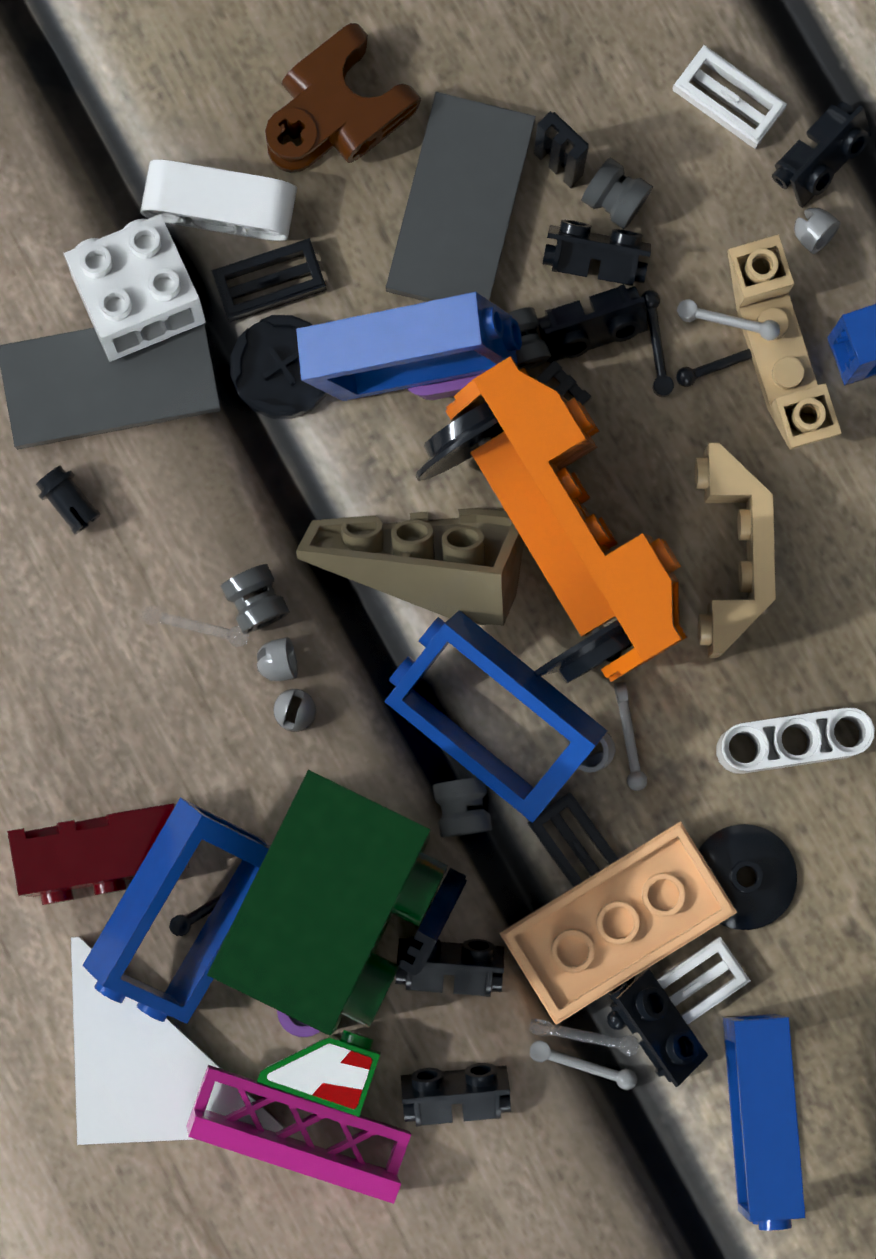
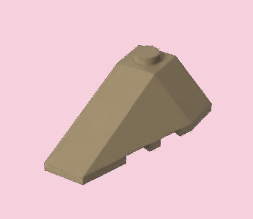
(430, 563)

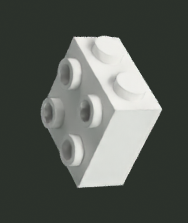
(134, 287)

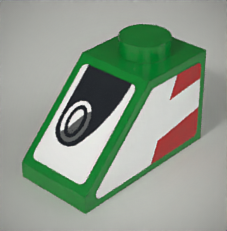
(328, 1072)

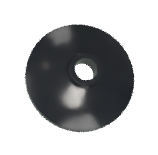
(774, 870)

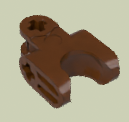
(329, 112)

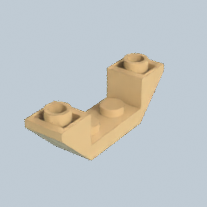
(782, 365)
(730, 482)

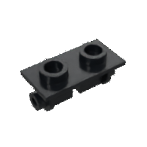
(839, 136)
(578, 246)
(616, 317)
(475, 964)
(662, 1028)
(479, 1088)

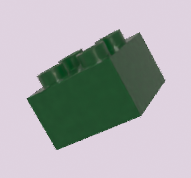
(324, 905)

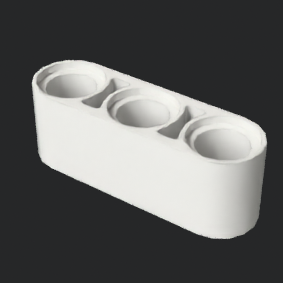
(219, 200)
(820, 740)

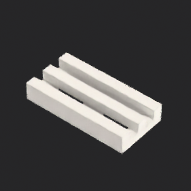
(718, 112)
(728, 963)

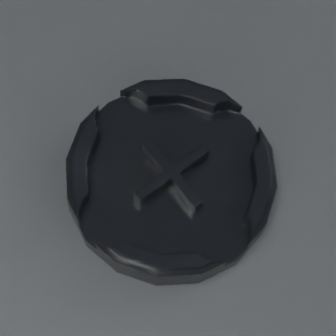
(268, 369)

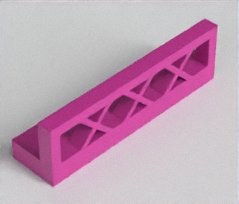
(292, 1153)

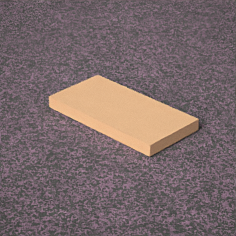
(618, 922)

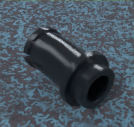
(67, 499)

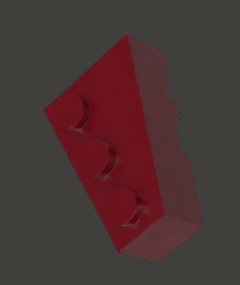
(84, 853)

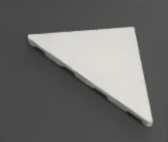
(136, 1072)

